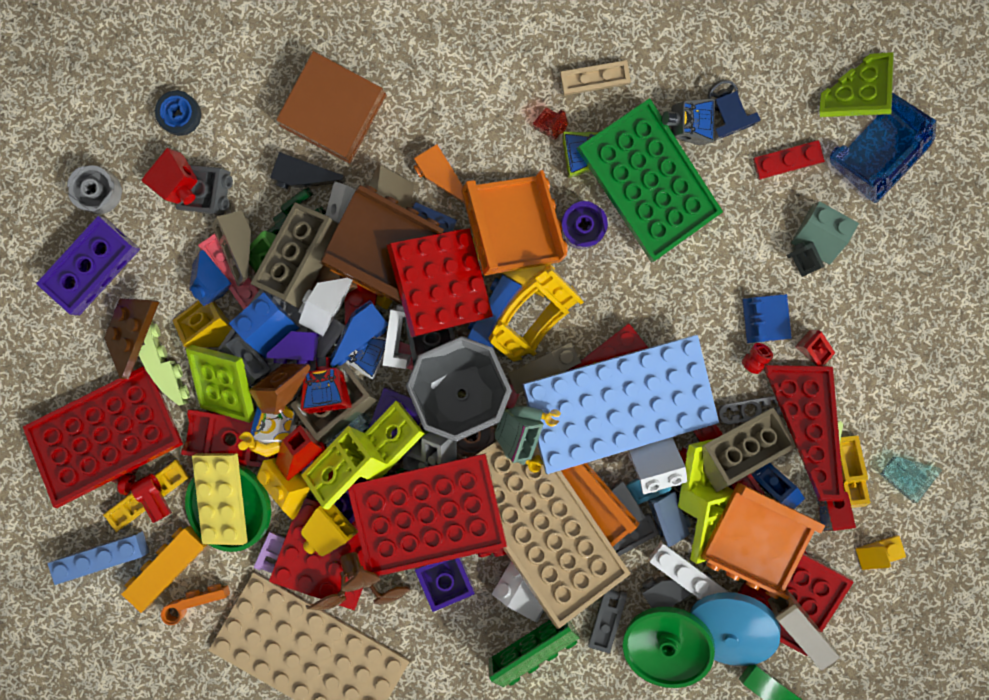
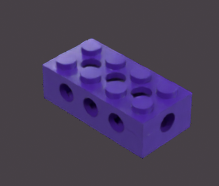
(74, 261)

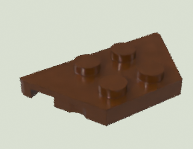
(128, 332)

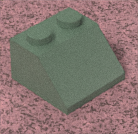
(827, 230)

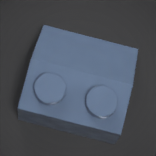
(669, 518)

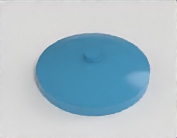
(741, 628)

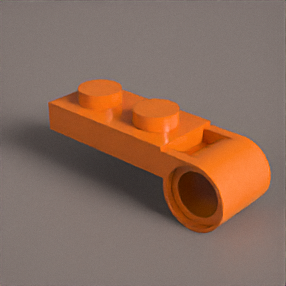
(193, 598)

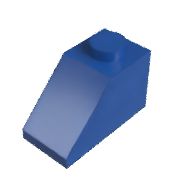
(207, 280)
(778, 486)

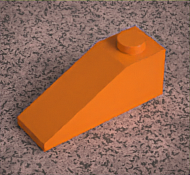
(438, 172)

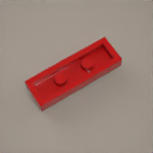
(788, 160)

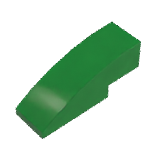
(765, 685)

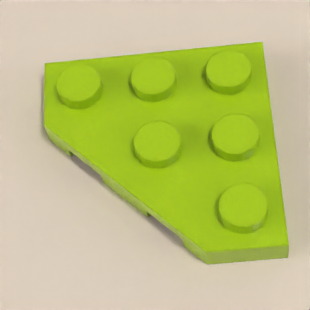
(862, 89)

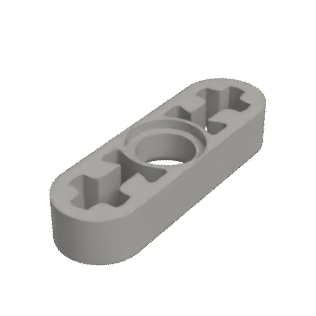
(733, 407)

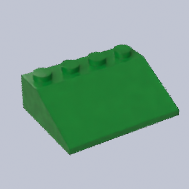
(530, 651)

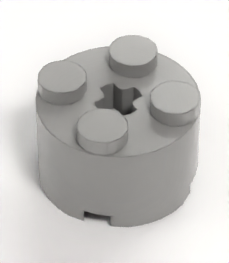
(84, 197)

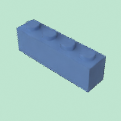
(98, 558)

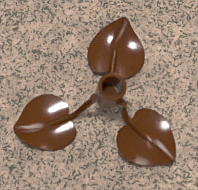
(357, 579)

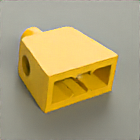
(326, 531)

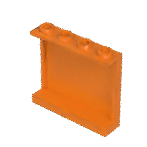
(514, 224)
(601, 503)
(759, 540)

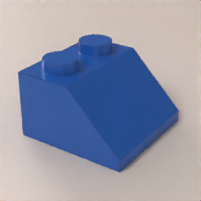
(263, 324)

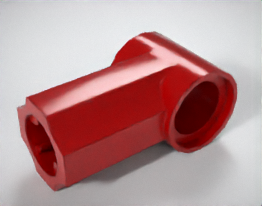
(149, 494)

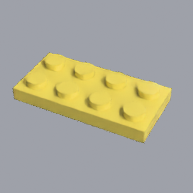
(219, 498)

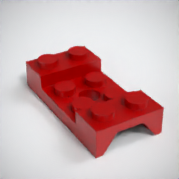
(208, 433)

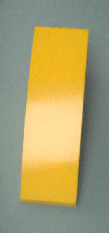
(854, 471)

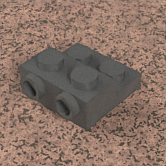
(209, 191)

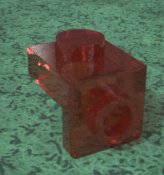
(551, 123)

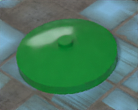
(256, 510)
(669, 647)

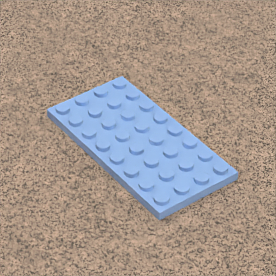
(623, 403)

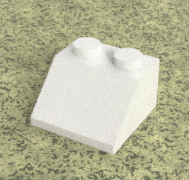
(323, 303)
(517, 595)

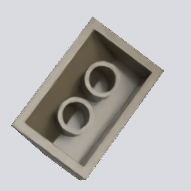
(328, 424)

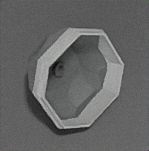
(446, 372)

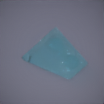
(910, 477)

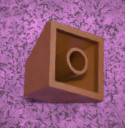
(279, 387)

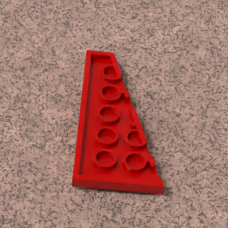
(810, 411)

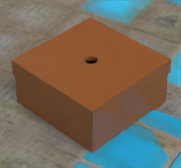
(331, 107)

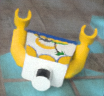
(268, 432)

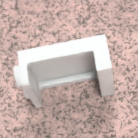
(391, 355)
(658, 465)

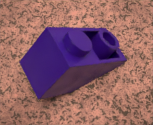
(296, 346)

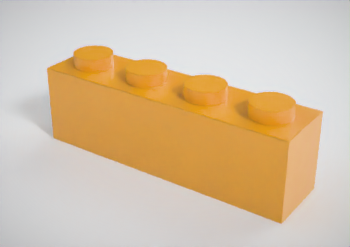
(164, 569)

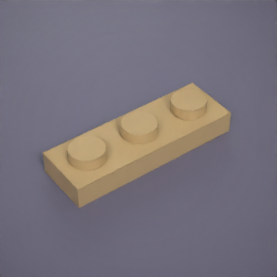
(595, 77)

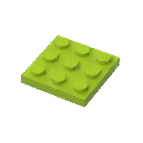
(221, 383)

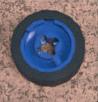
(166, 109)

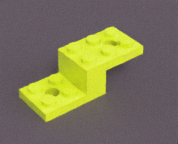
(361, 454)
(701, 500)

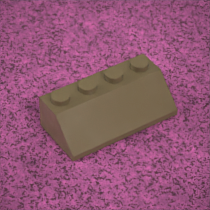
(295, 255)
(746, 449)

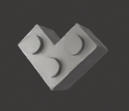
(429, 451)

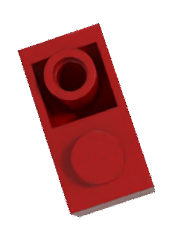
(297, 452)

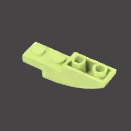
(163, 373)

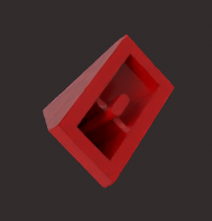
(816, 347)

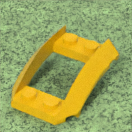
(561, 297)

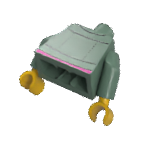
(520, 432)

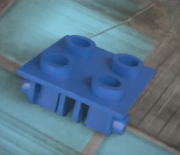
(766, 318)

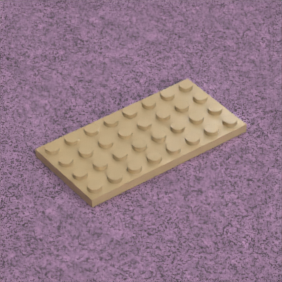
(552, 538)
(304, 649)

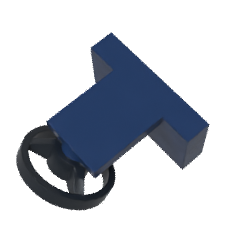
(730, 110)

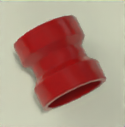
(758, 356)

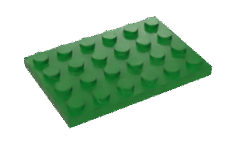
(650, 180)

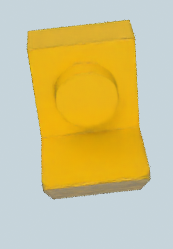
(880, 553)

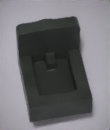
(806, 258)

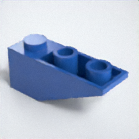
(360, 328)

